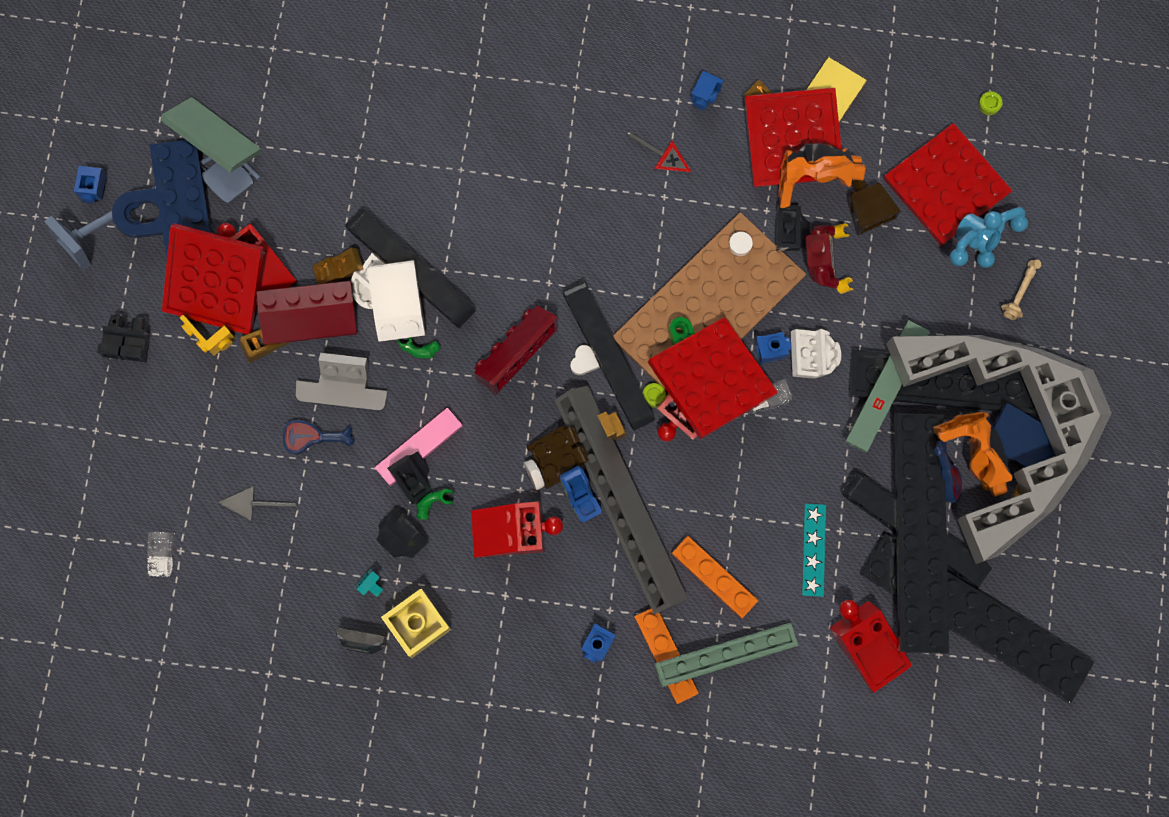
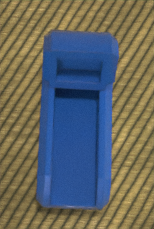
(579, 494)

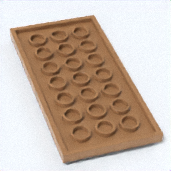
(713, 288)

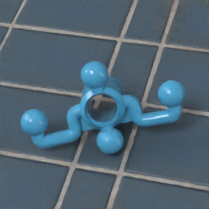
(985, 235)

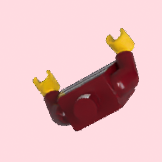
(821, 256)

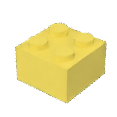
(416, 623)

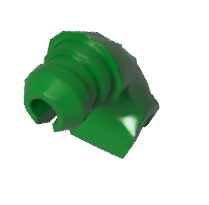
(424, 352)
(425, 504)

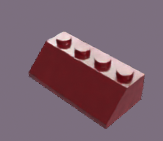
(306, 313)
(516, 349)

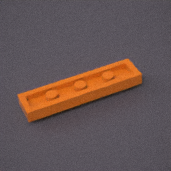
(714, 577)
(662, 649)

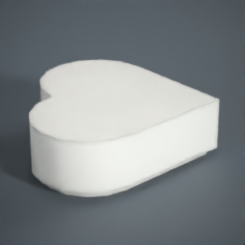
(584, 361)
(534, 474)

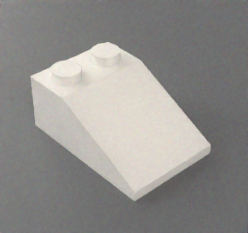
(396, 301)

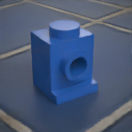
(706, 90)
(85, 179)
(769, 354)
(602, 635)

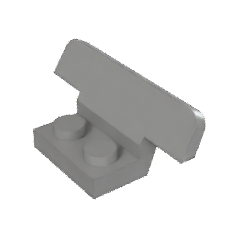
(342, 384)

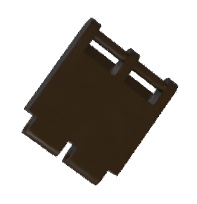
(557, 454)

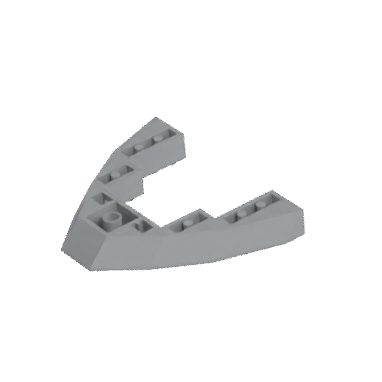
(1066, 402)

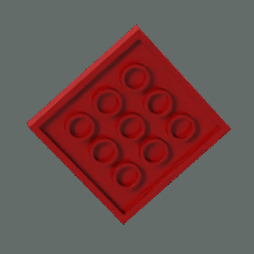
(787, 123)
(947, 183)
(212, 278)
(712, 377)

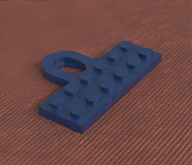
(176, 195)

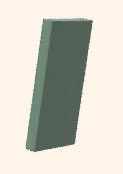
(210, 134)

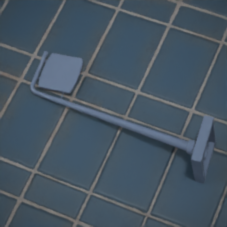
(219, 180)

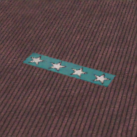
(814, 550)

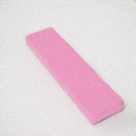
(423, 441)

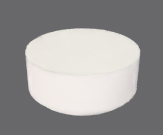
(740, 244)

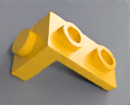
(218, 342)

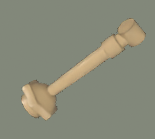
(1012, 310)

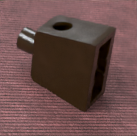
(870, 206)

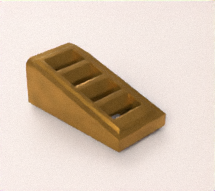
(259, 352)

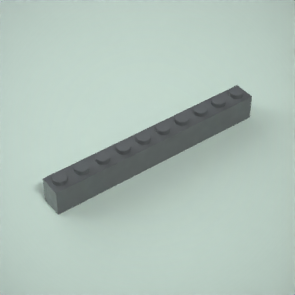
(622, 502)

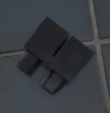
(125, 342)

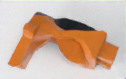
(820, 162)
(986, 449)

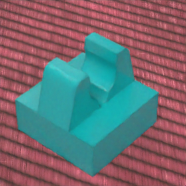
(368, 583)

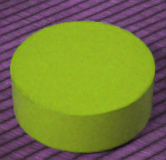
(990, 103)
(654, 394)

